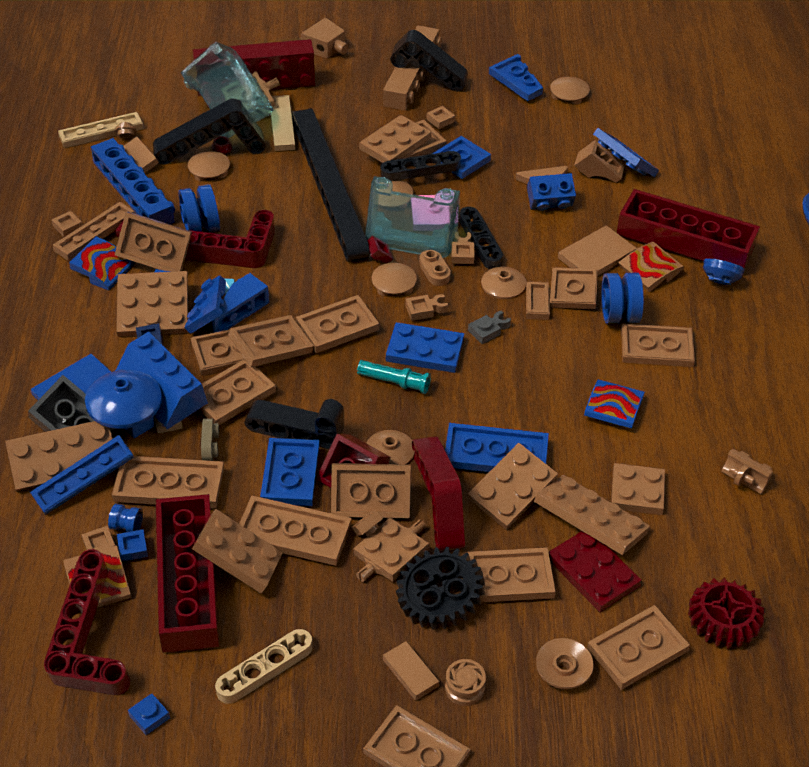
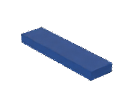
(82, 474)

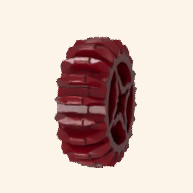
(719, 610)

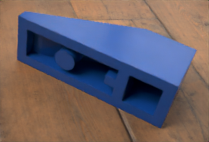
(241, 301)

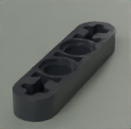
(450, 162)
(484, 236)

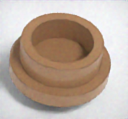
(125, 130)

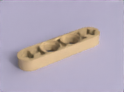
(261, 662)

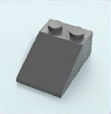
(61, 407)

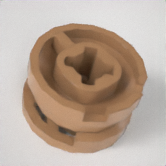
(465, 683)

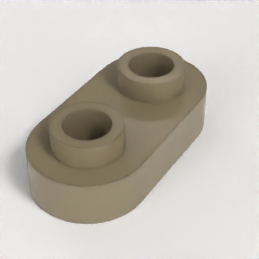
(210, 431)

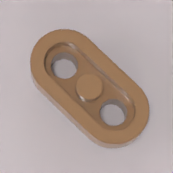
(434, 267)

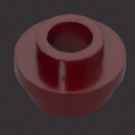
(222, 144)

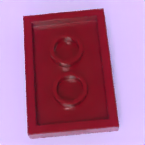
(594, 570)

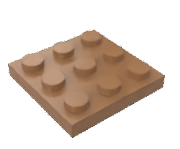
(152, 300)

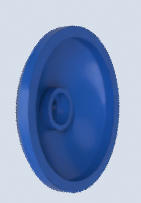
(123, 399)

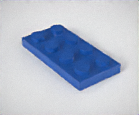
(484, 447)

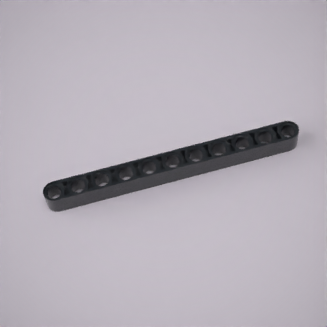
(330, 185)

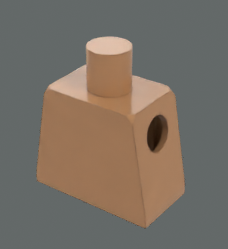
(326, 38)

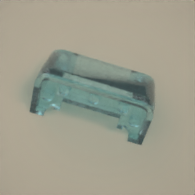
(223, 76)
(412, 221)

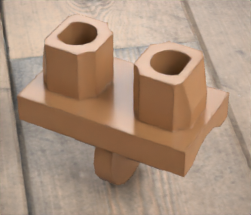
(747, 471)

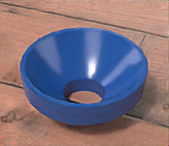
(722, 271)

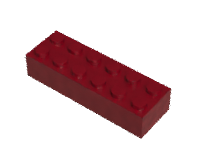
(287, 61)
(686, 229)
(184, 577)

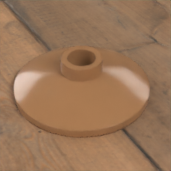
(503, 283)
(393, 444)
(568, 654)

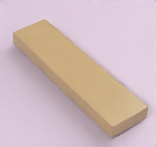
(282, 124)
(97, 130)

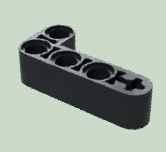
(430, 58)
(297, 423)

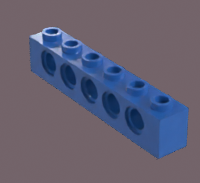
(132, 182)

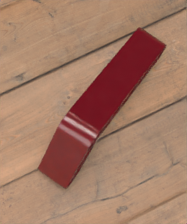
(235, 250)
(444, 490)
(78, 629)

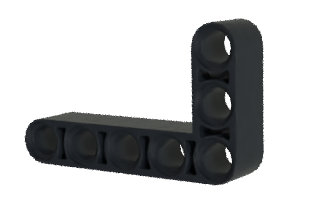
(207, 127)

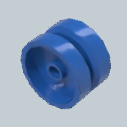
(199, 211)
(622, 298)

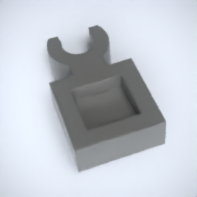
(489, 328)

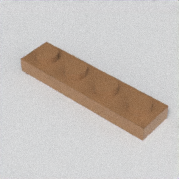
(99, 226)

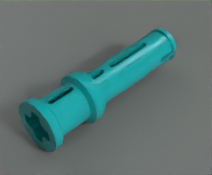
(404, 377)

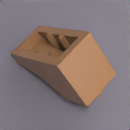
(597, 161)

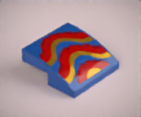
(100, 263)
(614, 403)

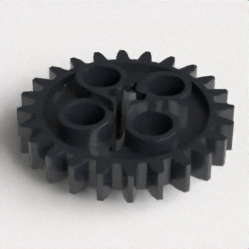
(440, 588)

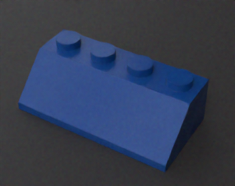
(179, 388)

